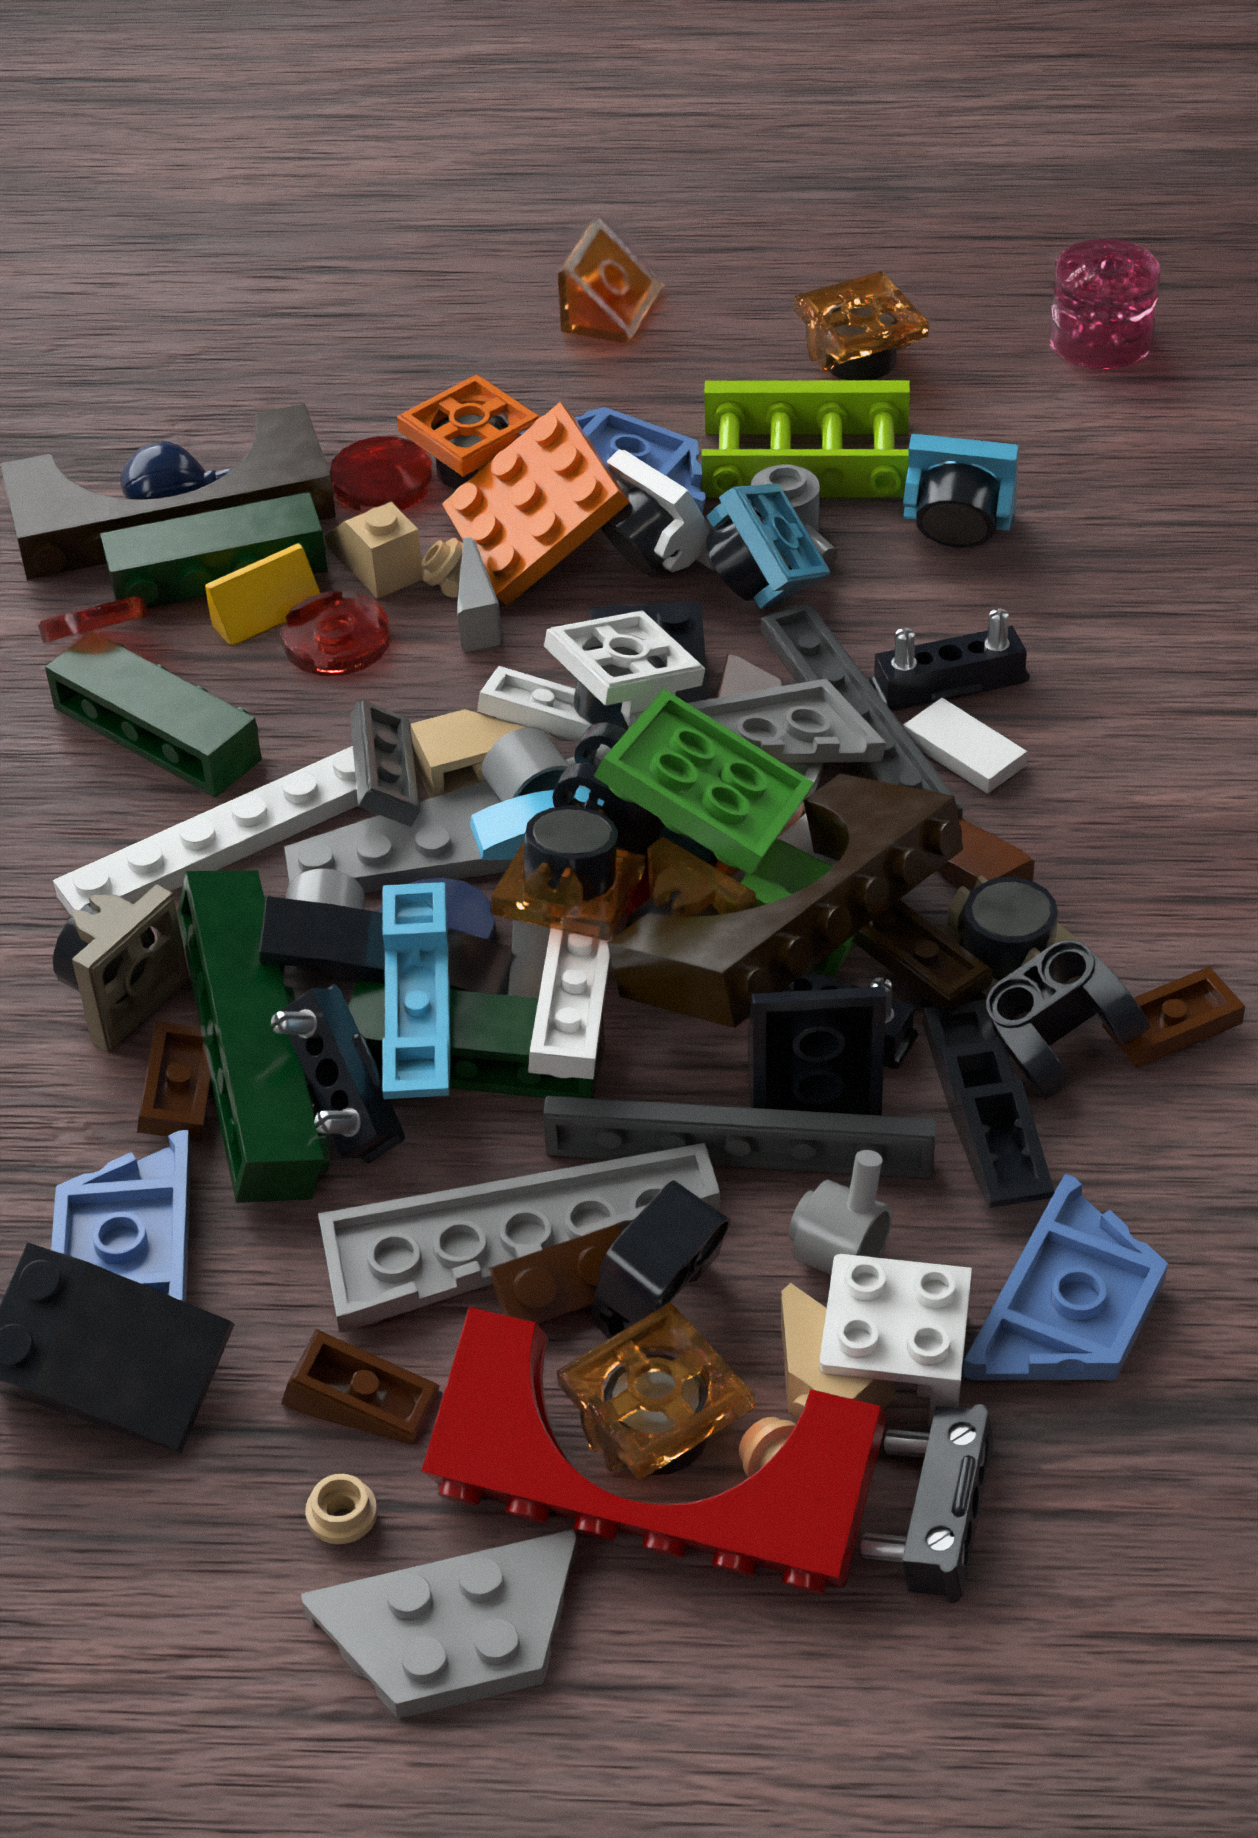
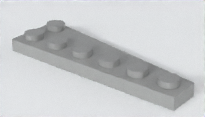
(443, 1242)

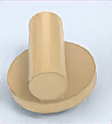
(443, 566)

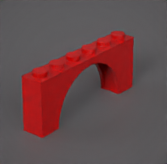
(787, 1517)

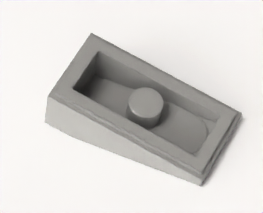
(477, 603)

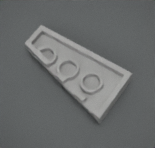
(797, 723)
(395, 854)

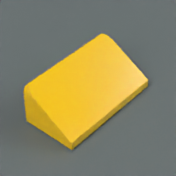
(260, 594)

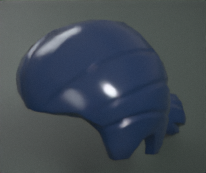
(163, 472)

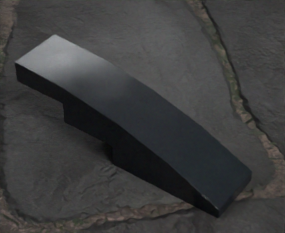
(351, 946)
(987, 1105)

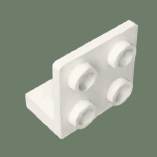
(898, 1324)

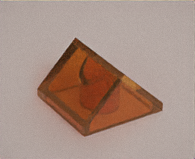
(604, 287)

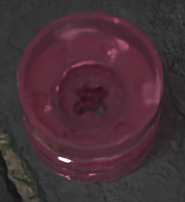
(1104, 303)

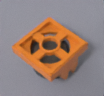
(465, 428)

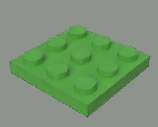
(704, 781)

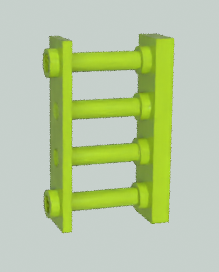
(809, 408)

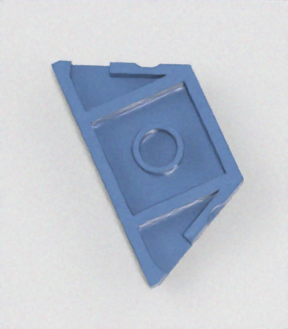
(658, 447)
(131, 1217)
(1070, 1298)

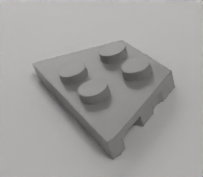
(452, 1624)

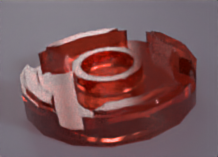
(381, 472)
(92, 619)
(335, 634)

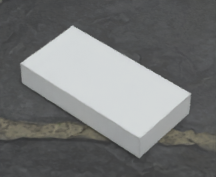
(966, 745)

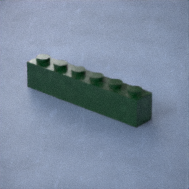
(254, 1072)

